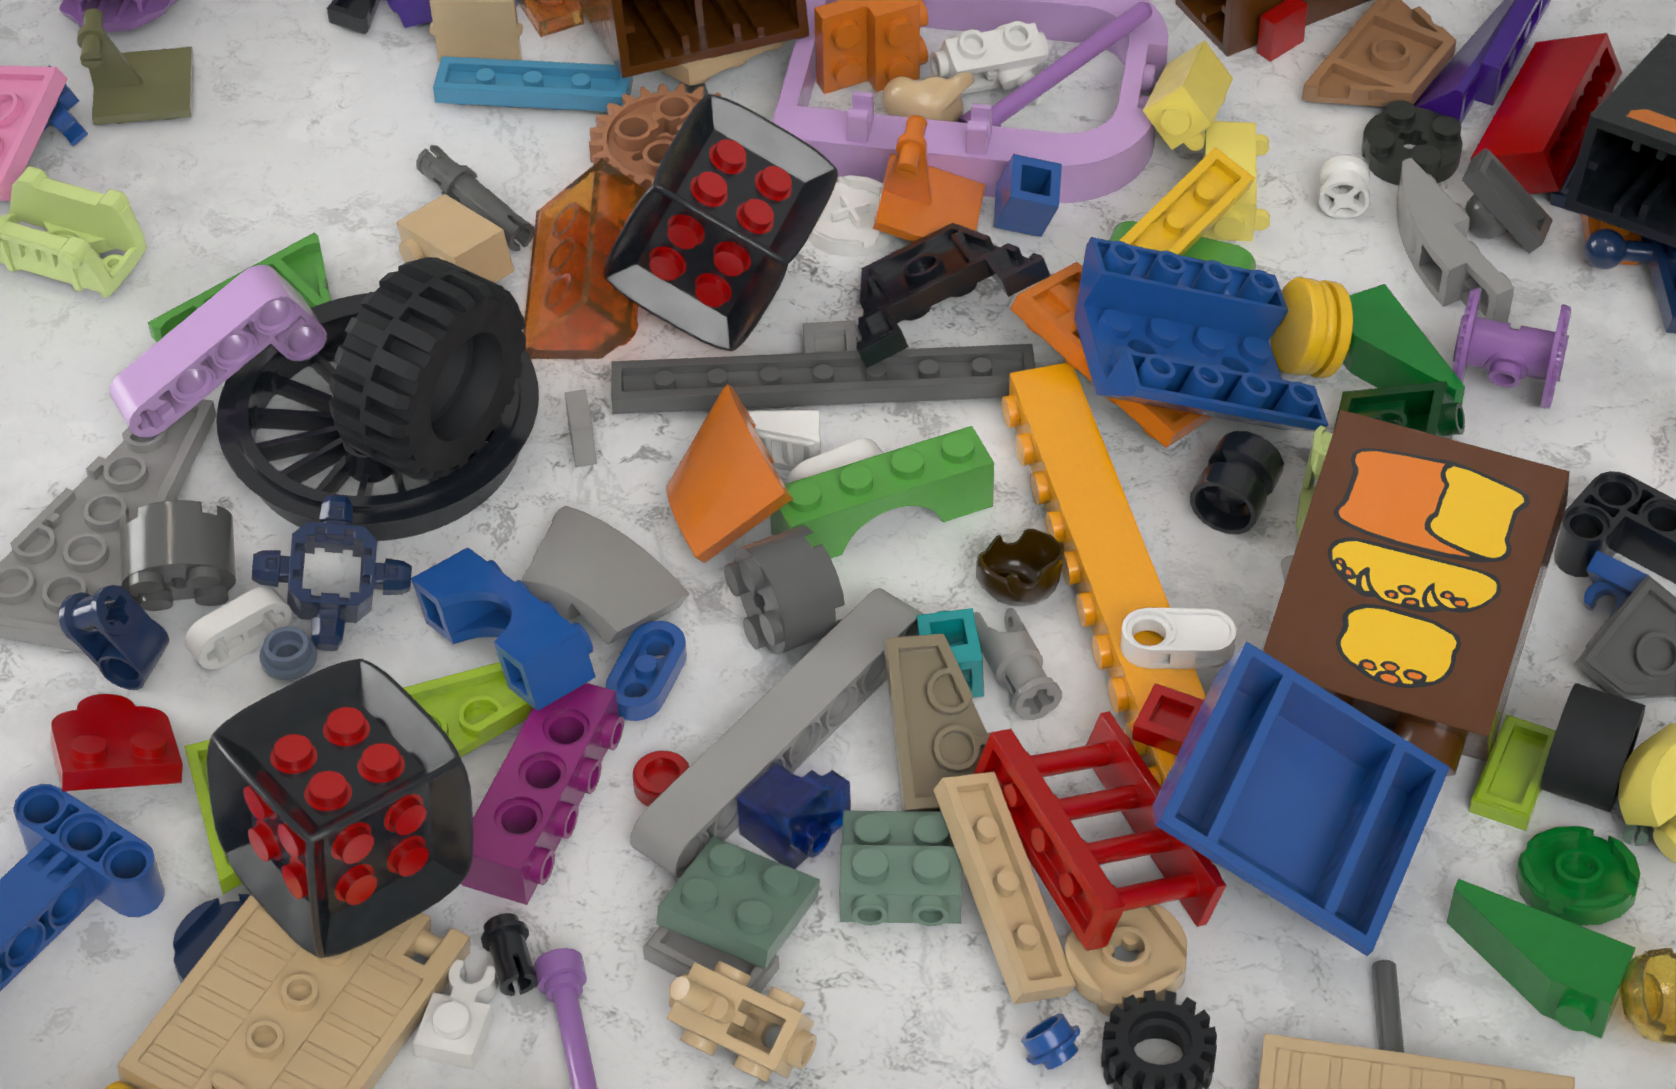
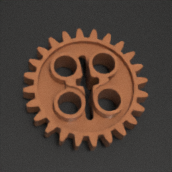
(641, 130)

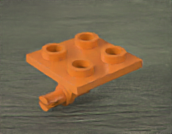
(921, 197)

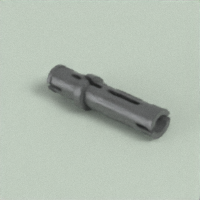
(461, 185)

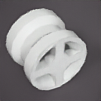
(1344, 187)

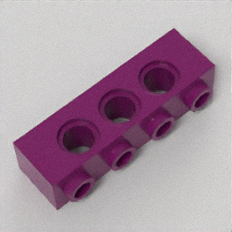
(540, 792)

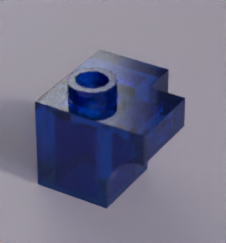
(793, 814)

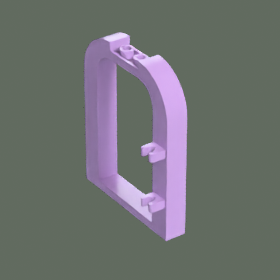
(1091, 161)

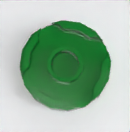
(1578, 890)

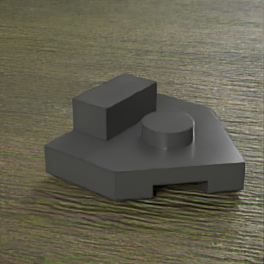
(1636, 645)

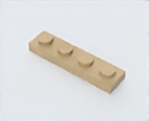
(1004, 888)

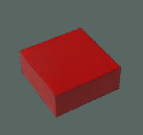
(1281, 28)
(1166, 718)

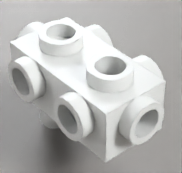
(994, 57)

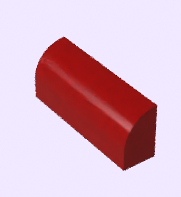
(1549, 107)

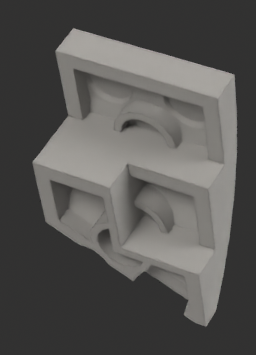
(600, 575)

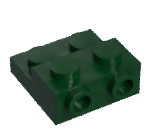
(1416, 406)

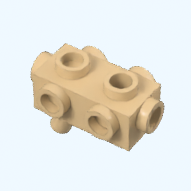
(724, 1012)

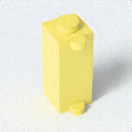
(1188, 97)
(1241, 145)

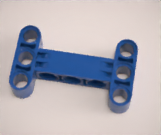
(68, 865)

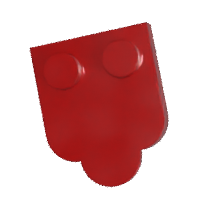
(114, 745)

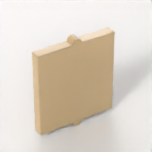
(476, 29)

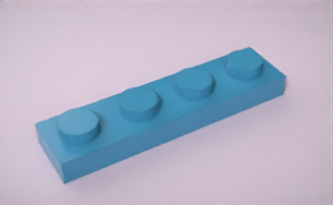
(529, 84)

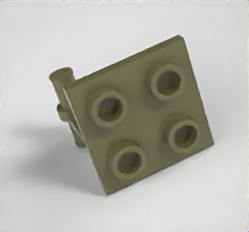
(136, 82)

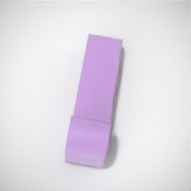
(212, 346)

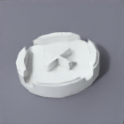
(849, 219)

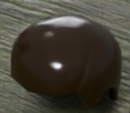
(1021, 570)

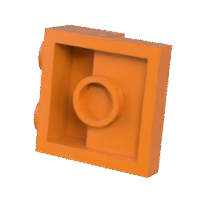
(868, 42)

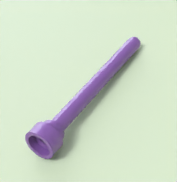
(1067, 64)
(562, 978)

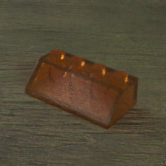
(568, 300)

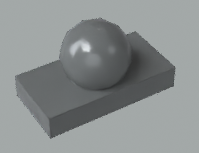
(1502, 204)

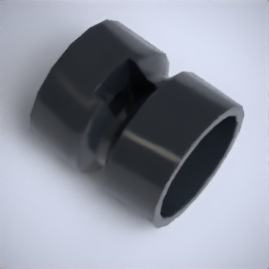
(1236, 482)

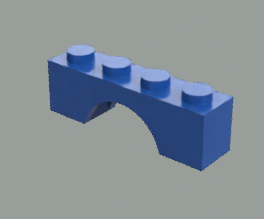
(535, 644)

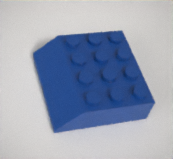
(1300, 796)

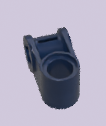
(120, 634)

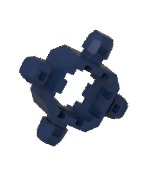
(335, 534)

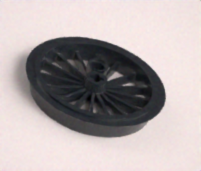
(387, 516)

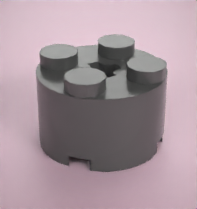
(177, 554)
(785, 590)

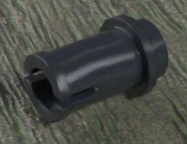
(506, 941)

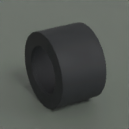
(1592, 746)

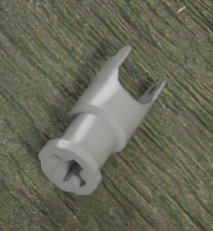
(1018, 666)

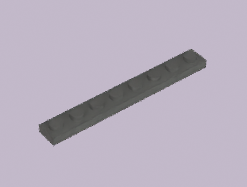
(817, 378)

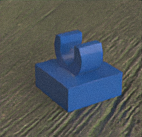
(1610, 578)

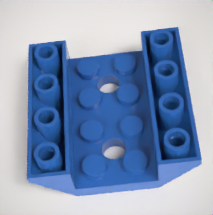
(1187, 336)

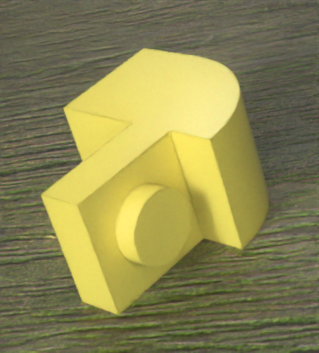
(1649, 788)

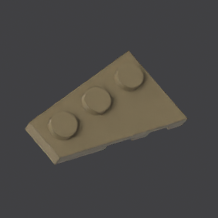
(931, 716)

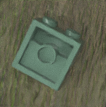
(898, 869)

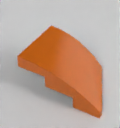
(724, 480)

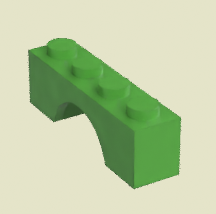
(941, 473)

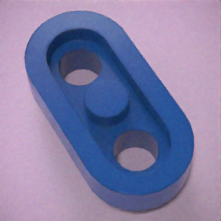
(643, 675)

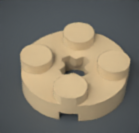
(1157, 966)

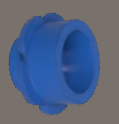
(1051, 1042)

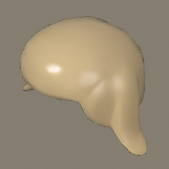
(930, 98)

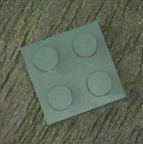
(738, 902)

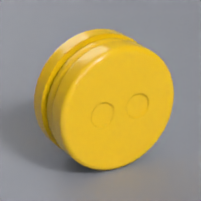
(1315, 329)

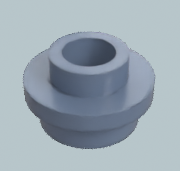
(287, 654)

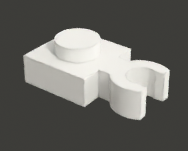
(458, 1023)

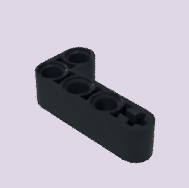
(1620, 518)

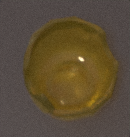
(1650, 995)

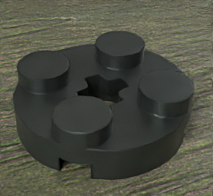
(1434, 136)

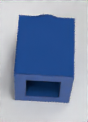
(1027, 195)

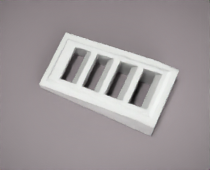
(789, 435)

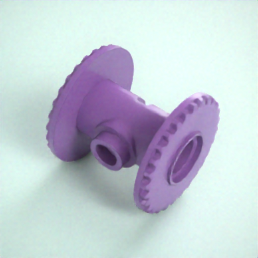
(1511, 352)

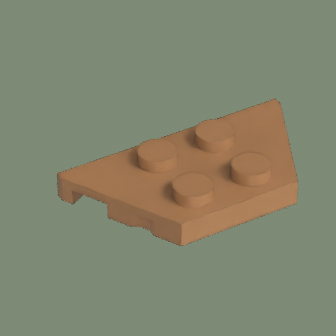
(1383, 58)

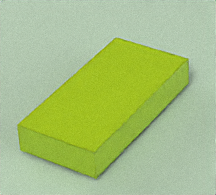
(1513, 773)

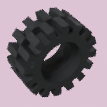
(1160, 1021)

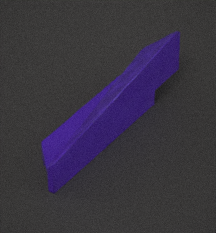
(1484, 60)

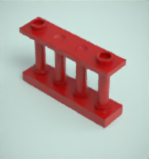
(1067, 861)

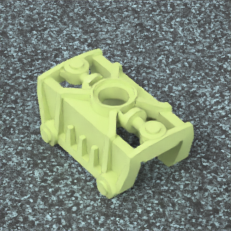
(77, 230)

